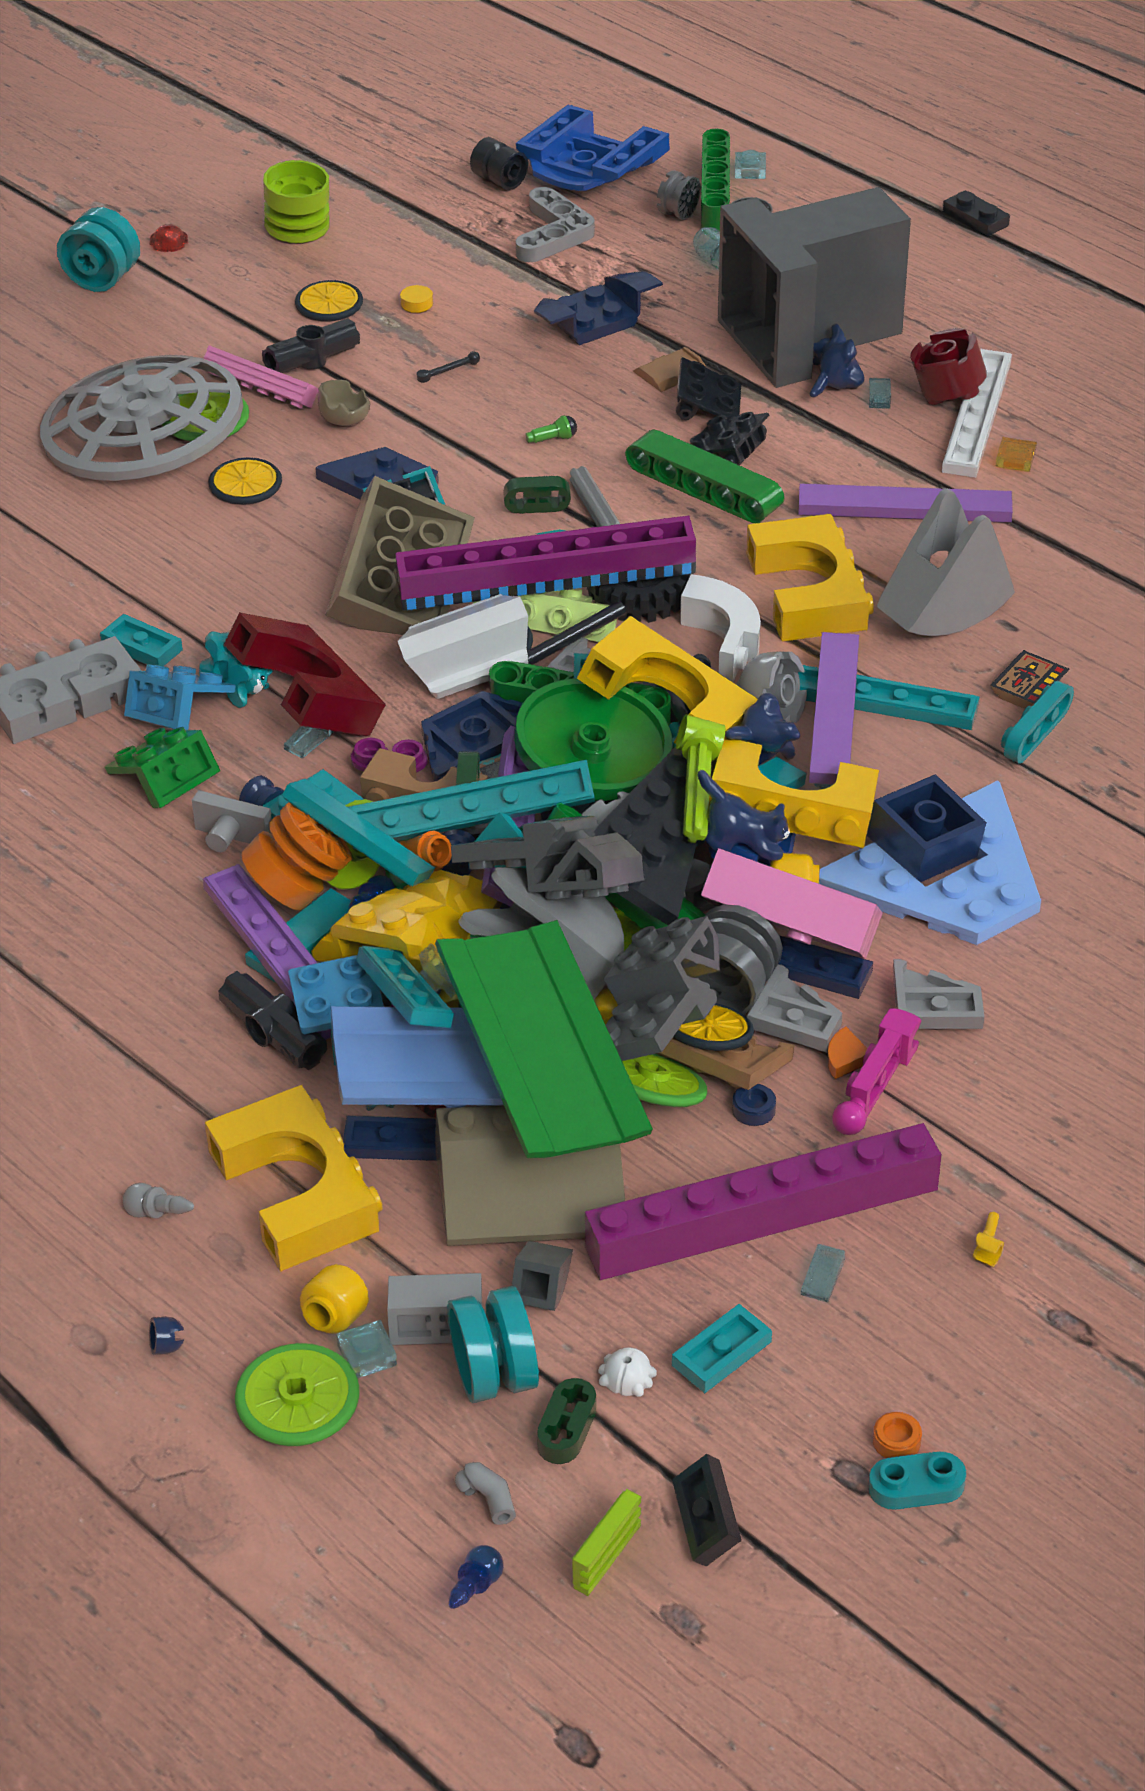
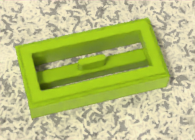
(606, 1542)

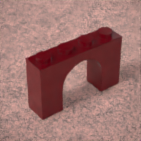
(323, 688)

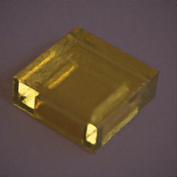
(1016, 454)

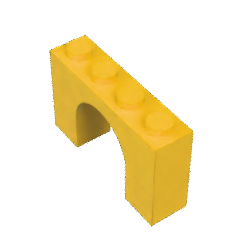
(818, 547)
(640, 654)
(829, 814)
(295, 1129)

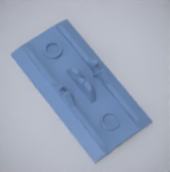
(401, 1063)

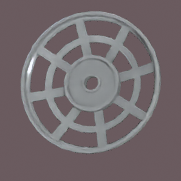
(138, 406)

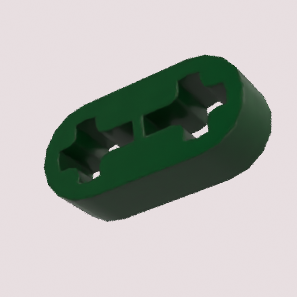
(536, 494)
(468, 767)
(558, 1418)

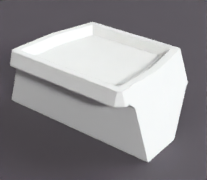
(465, 643)

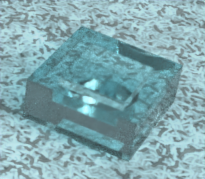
(750, 165)
(434, 970)
(367, 1348)

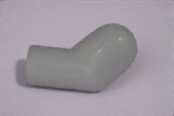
(492, 1486)

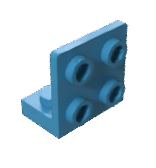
(167, 696)
(330, 984)

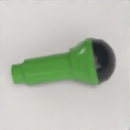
(563, 427)

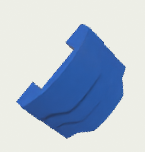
(574, 158)

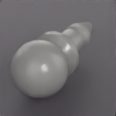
(150, 1201)

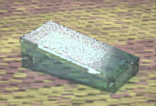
(879, 393)
(306, 740)
(823, 1273)

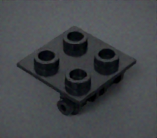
(706, 390)
(732, 436)

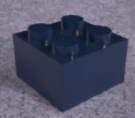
(926, 828)

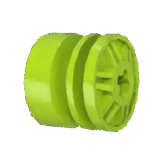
(296, 201)

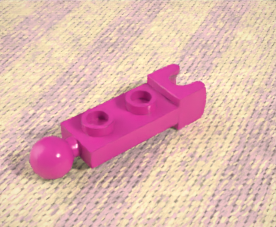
(864, 1088)

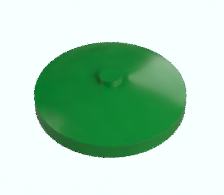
(574, 723)

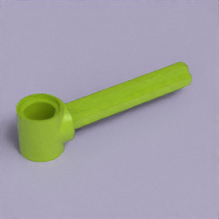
(700, 744)

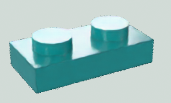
(143, 641)
(721, 1348)

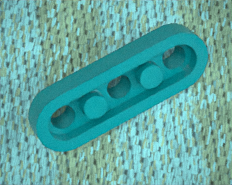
(1037, 722)

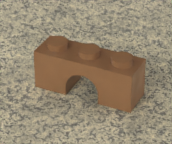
(394, 776)

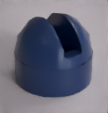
(162, 1335)

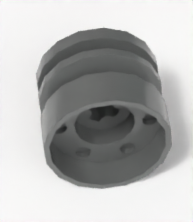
(747, 955)

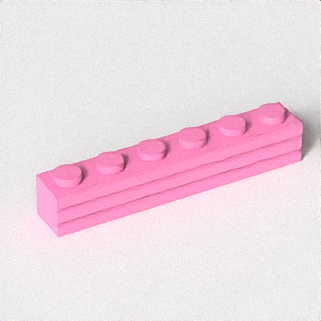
(264, 379)

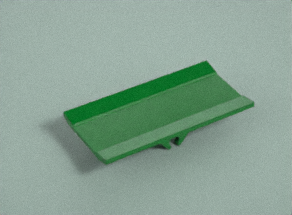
(544, 1041)

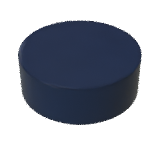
(754, 1105)

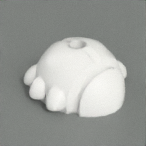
(627, 1372)

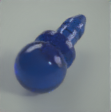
(372, 888)
(480, 1569)

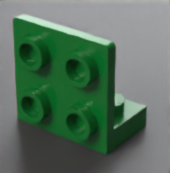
(167, 763)

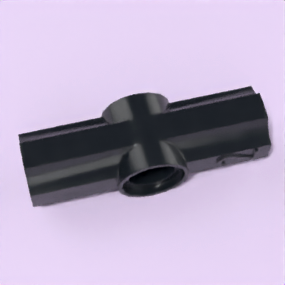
(311, 346)
(271, 1020)

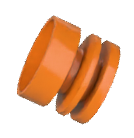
(295, 858)

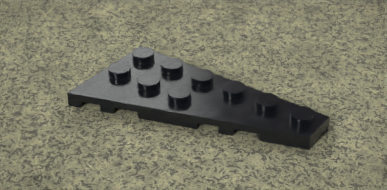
(653, 824)

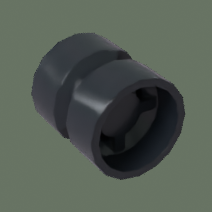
(499, 163)

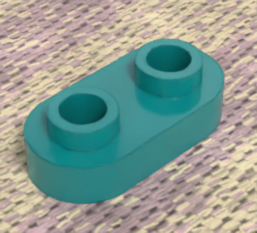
(919, 1480)

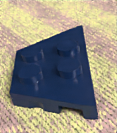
(357, 471)
(470, 726)

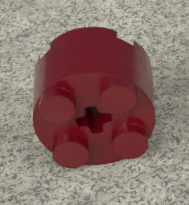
(949, 366)

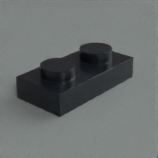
(976, 213)
(706, 1510)

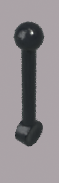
(424, 375)

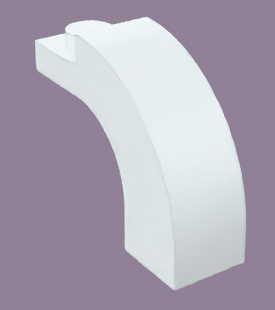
(726, 612)

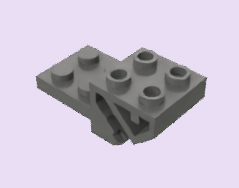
(561, 858)
(657, 985)

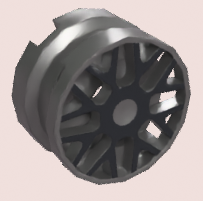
(679, 195)

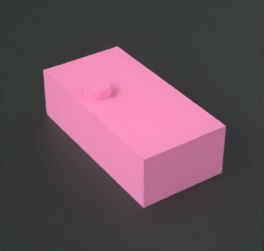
(793, 903)

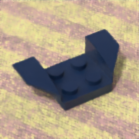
(599, 308)

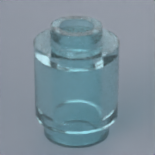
(707, 245)

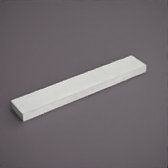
(976, 418)

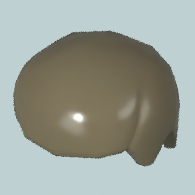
(340, 404)

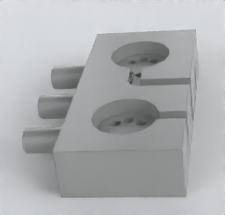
(51, 690)

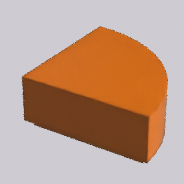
(845, 1053)

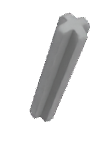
(592, 497)

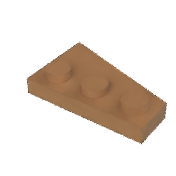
(739, 1066)

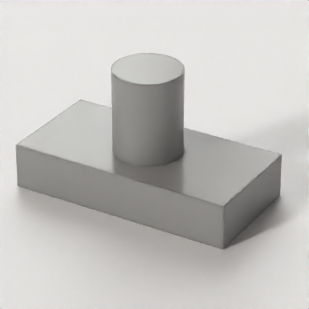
(228, 819)

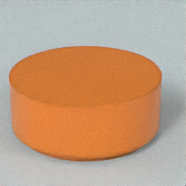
(897, 1435)

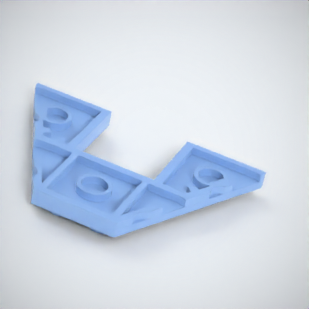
(968, 903)

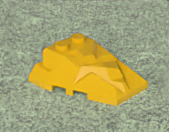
(407, 918)

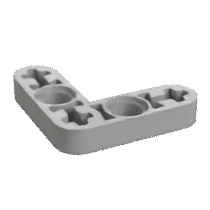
(566, 226)

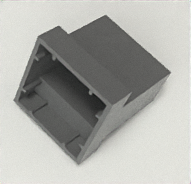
(807, 269)

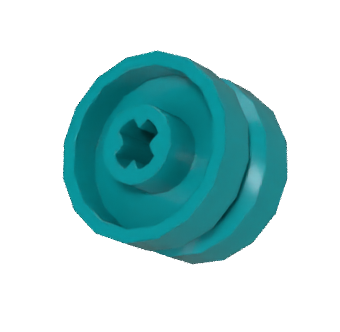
(98, 249)
(493, 1344)

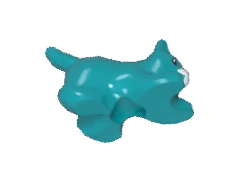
(245, 677)

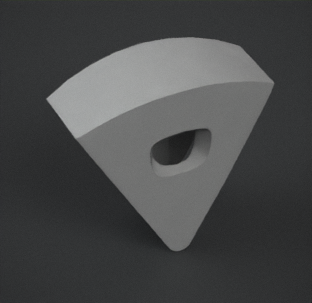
(963, 589)
(586, 922)

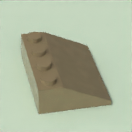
(389, 523)
(504, 1197)

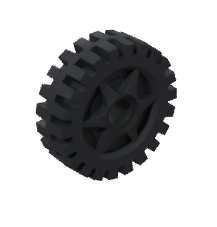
(643, 597)

